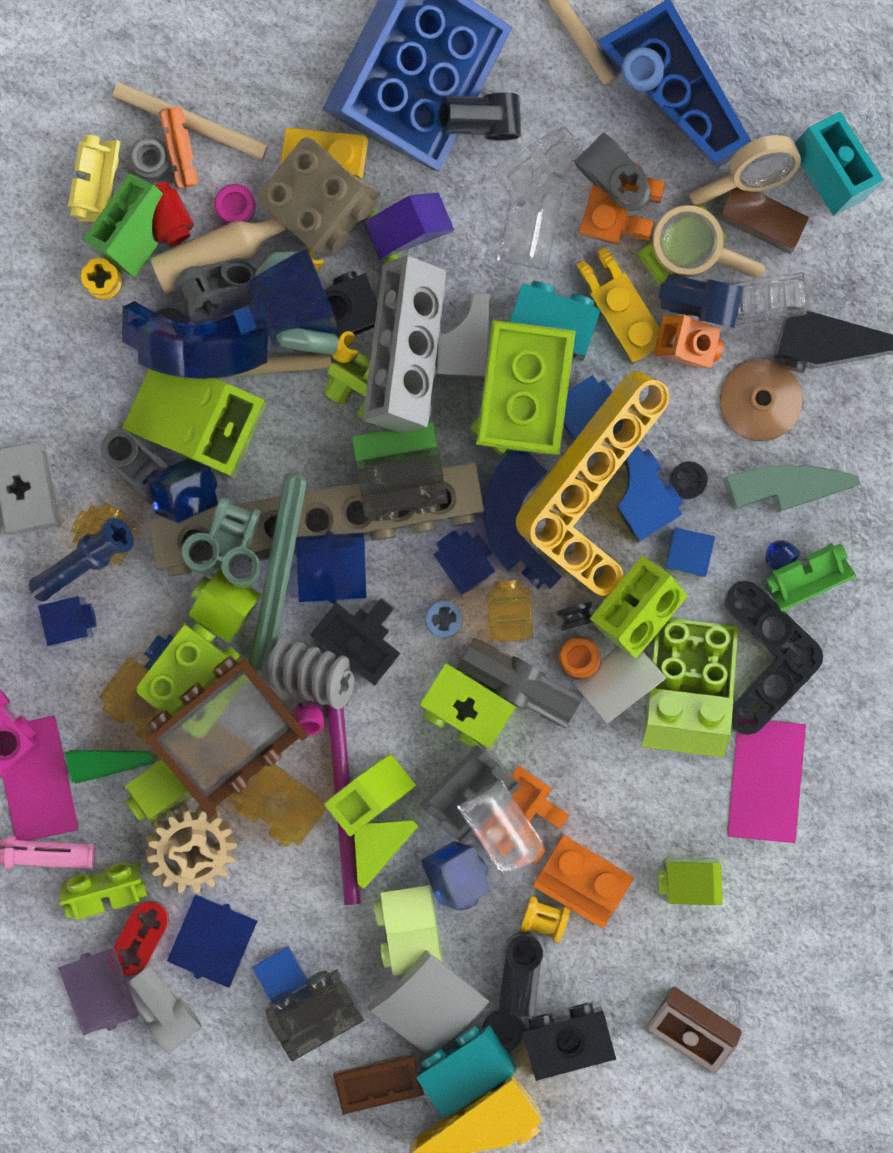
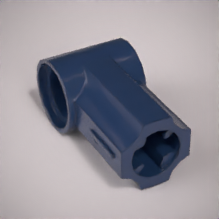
(709, 300)

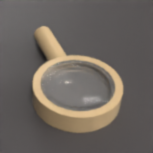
(754, 168)
(691, 242)

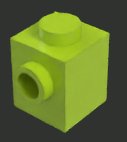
(222, 605)
(156, 793)

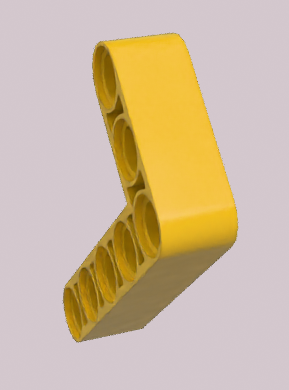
(588, 482)

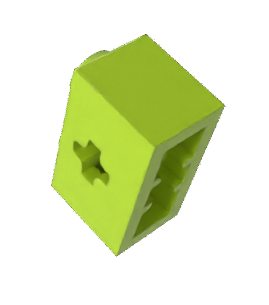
(454, 686)

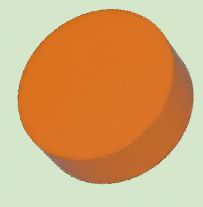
(579, 658)

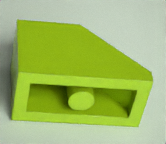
(691, 881)

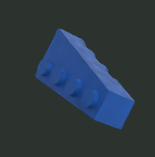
(688, 87)

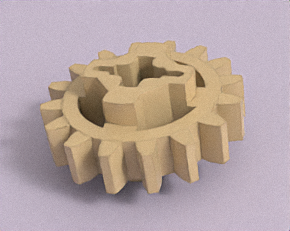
(195, 854)

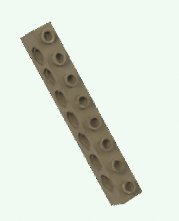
(459, 481)

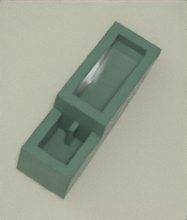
(786, 485)

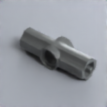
(519, 682)

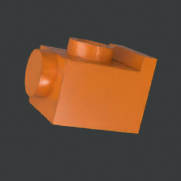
(688, 342)

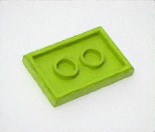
(525, 388)

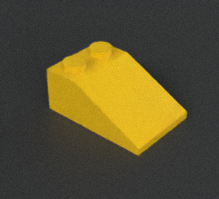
(486, 1123)

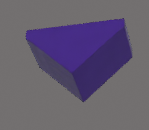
(408, 224)

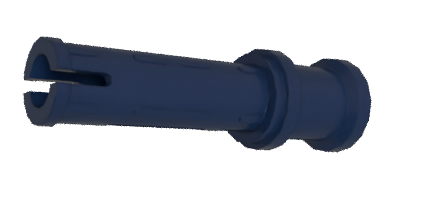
(91, 553)

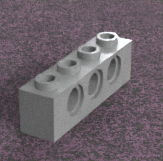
(405, 345)

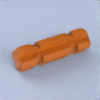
(178, 147)

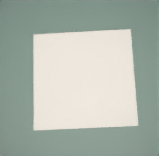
(619, 683)

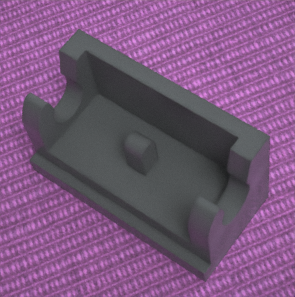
(465, 780)

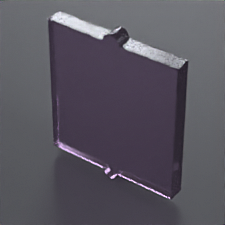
(98, 991)

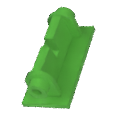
(798, 583)

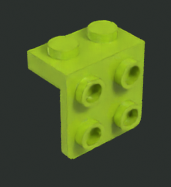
(181, 665)

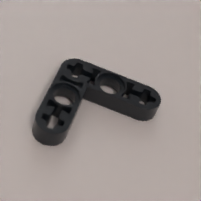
(783, 663)

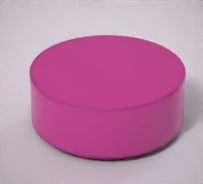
(234, 204)

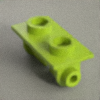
(84, 892)

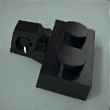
(359, 638)

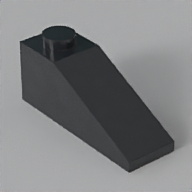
(825, 341)

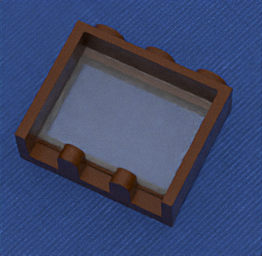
(223, 733)

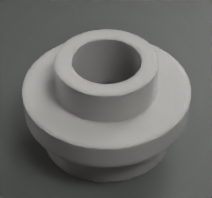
(146, 146)

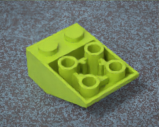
(196, 419)
(695, 700)

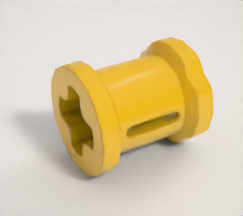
(92, 271)
(545, 919)

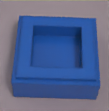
(690, 552)
(280, 973)

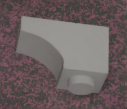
(465, 349)

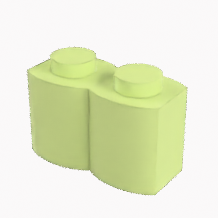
(409, 926)

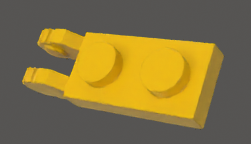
(621, 308)

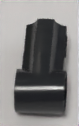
(491, 115)
(520, 979)

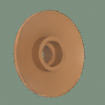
(749, 417)

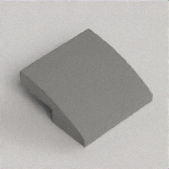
(428, 1004)

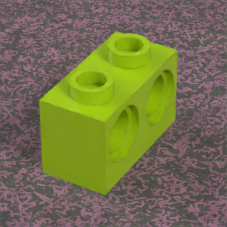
(639, 607)

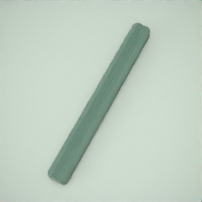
(278, 568)

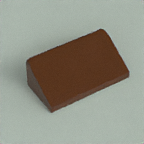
(764, 218)
(694, 1030)

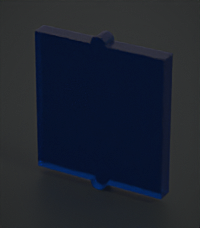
(331, 567)
(212, 940)

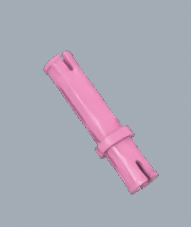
(46, 854)

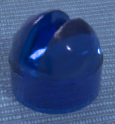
(781, 554)

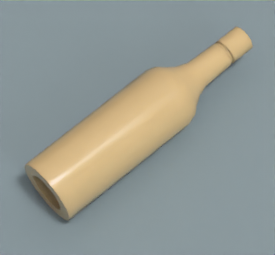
(230, 241)

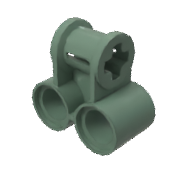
(228, 541)

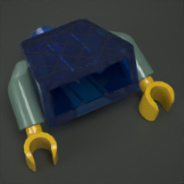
(294, 306)

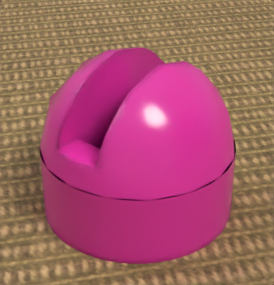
(309, 717)

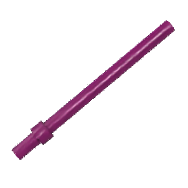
(341, 779)

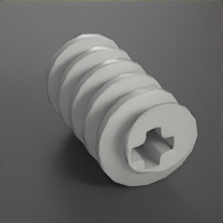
(309, 673)

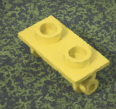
(99, 163)

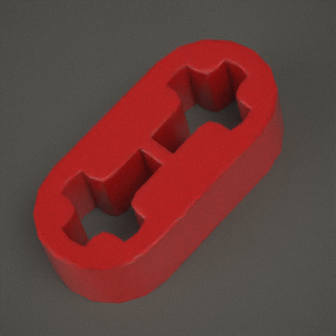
(148, 943)

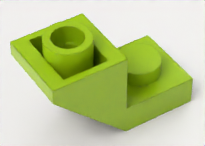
(370, 794)

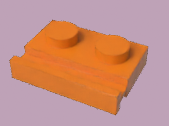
(583, 881)

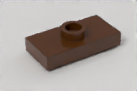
(378, 1083)

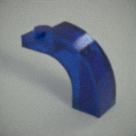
(192, 349)
(503, 499)

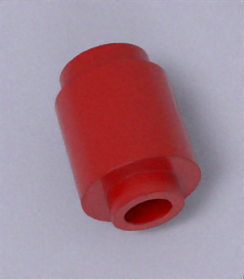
(171, 219)

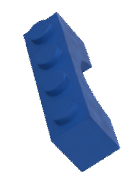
(647, 502)

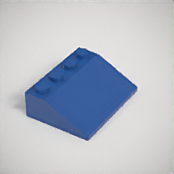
(407, 64)

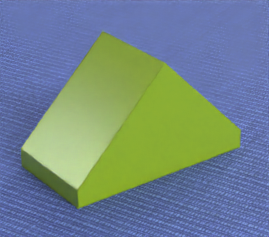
(377, 844)

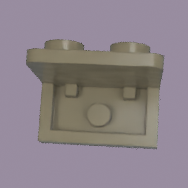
(317, 197)

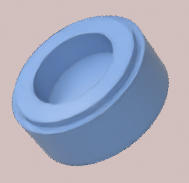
(643, 69)

